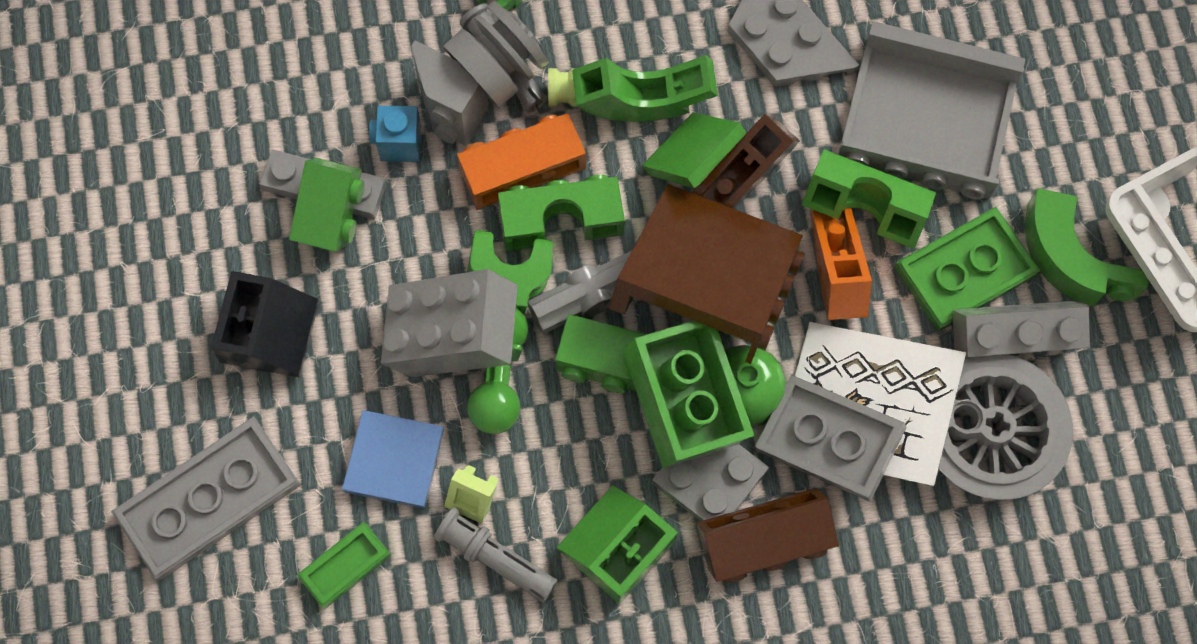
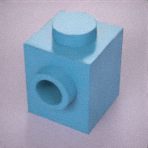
(397, 133)

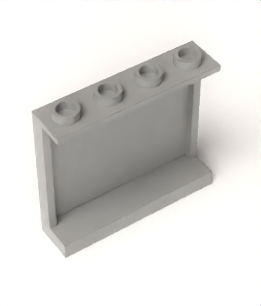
(931, 110)

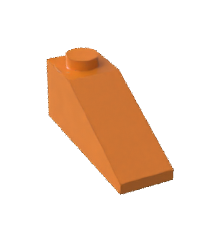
(841, 266)

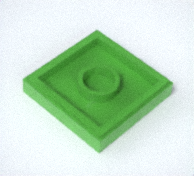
(694, 149)

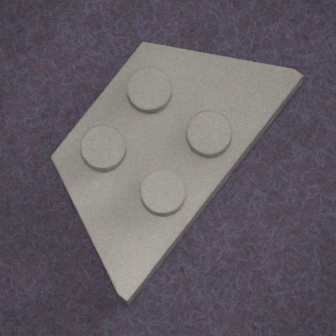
(788, 41)

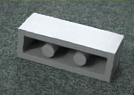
(1021, 328)

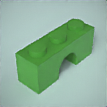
(591, 201)
(895, 203)

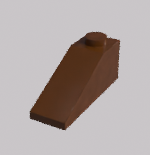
(748, 162)

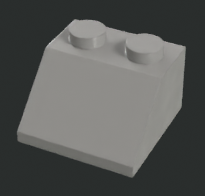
(450, 95)

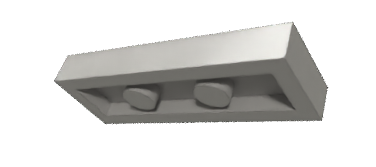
(284, 177)

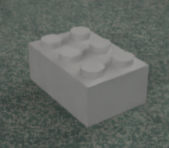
(449, 324)

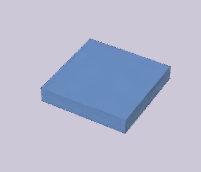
(393, 459)

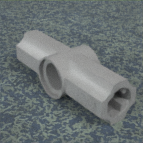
(582, 294)

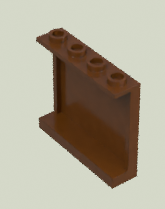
(711, 267)

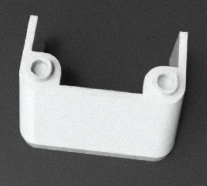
(1139, 218)

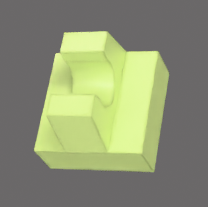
(471, 494)

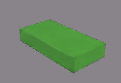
(344, 565)

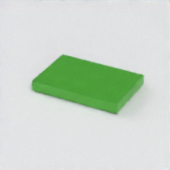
(967, 268)

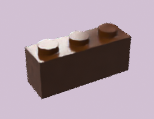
(768, 535)

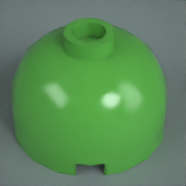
(758, 383)

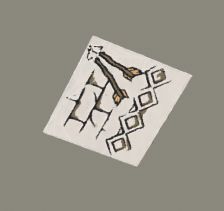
(894, 378)

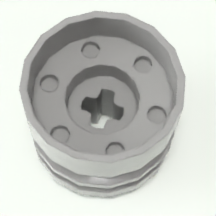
(497, 52)

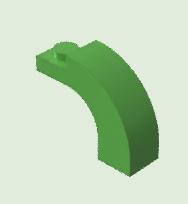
(643, 96)
(1063, 259)

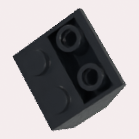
(264, 325)

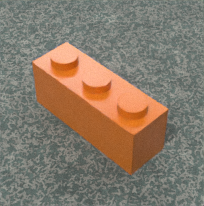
(522, 158)

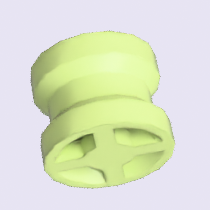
(560, 88)

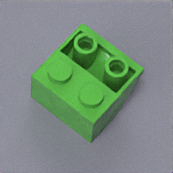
(618, 543)

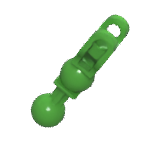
(494, 404)

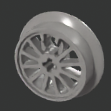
(1042, 400)

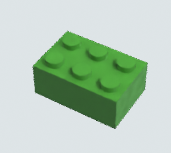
(687, 392)

